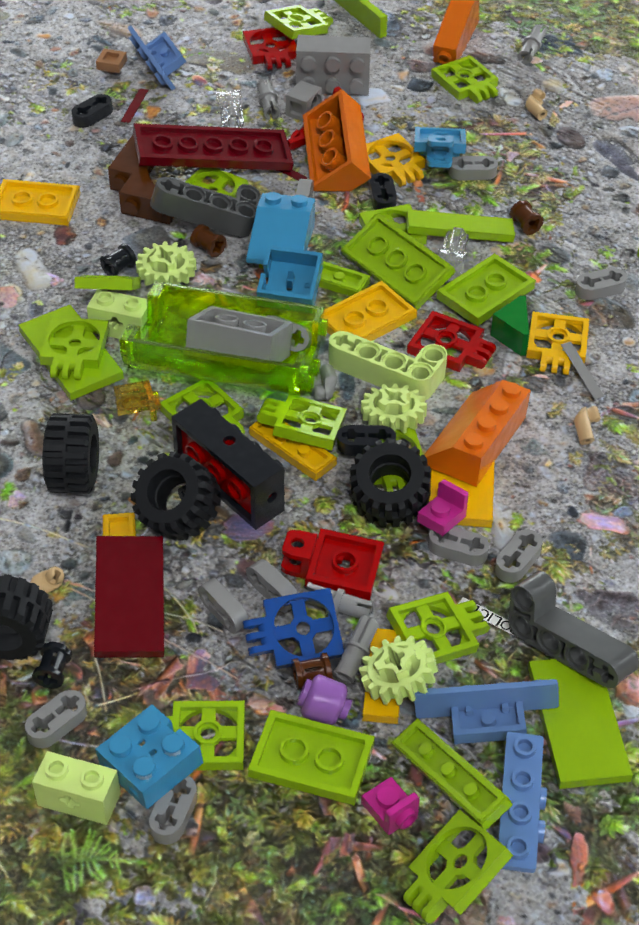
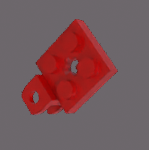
(323, 554)

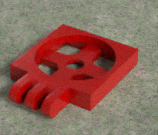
(270, 55)
(474, 352)

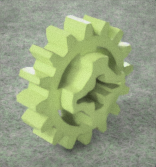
(166, 264)
(394, 407)
(398, 670)

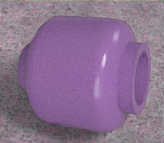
(324, 700)

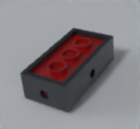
(246, 474)

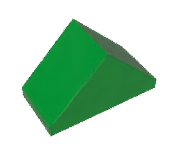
(511, 326)

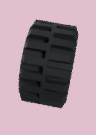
(70, 453)
(390, 460)
(157, 483)
(23, 618)

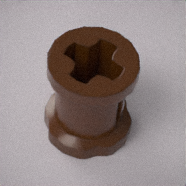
(526, 217)
(211, 242)
(310, 668)

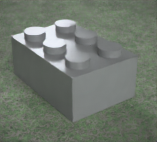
(334, 63)
(239, 334)

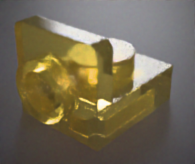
(136, 398)

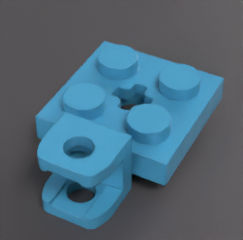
(439, 145)

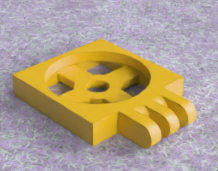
(398, 171)
(556, 355)

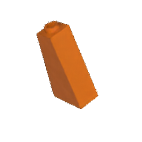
(455, 30)

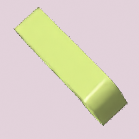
(386, 366)

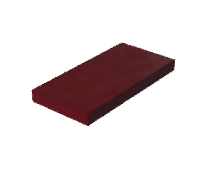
(129, 597)

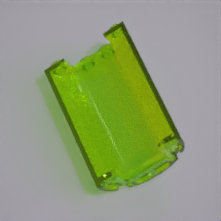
(163, 349)

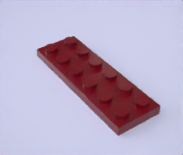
(212, 147)

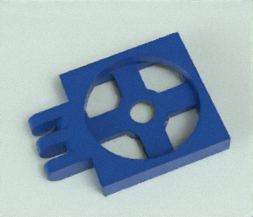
(270, 635)

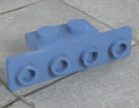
(159, 55)
(487, 710)
(520, 824)

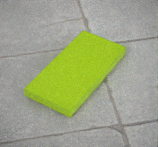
(398, 260)
(92, 379)
(582, 730)

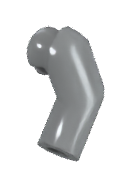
(329, 378)

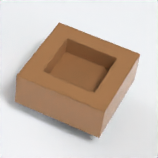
(111, 61)

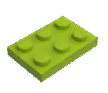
(485, 289)
(311, 757)

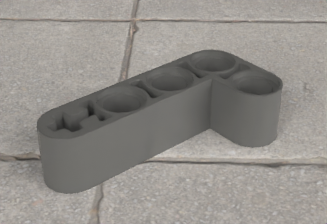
(207, 207)
(565, 637)

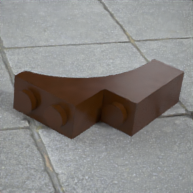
(134, 185)

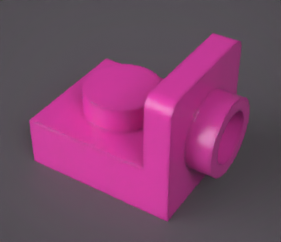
(445, 509)
(391, 806)

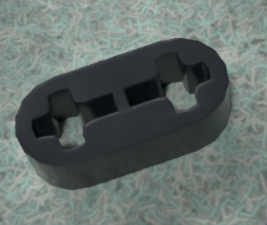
(92, 110)
(379, 193)
(363, 436)

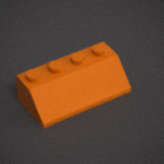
(336, 144)
(479, 431)

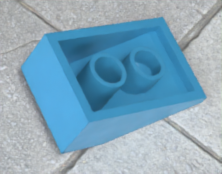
(281, 223)

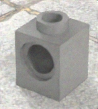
(302, 99)

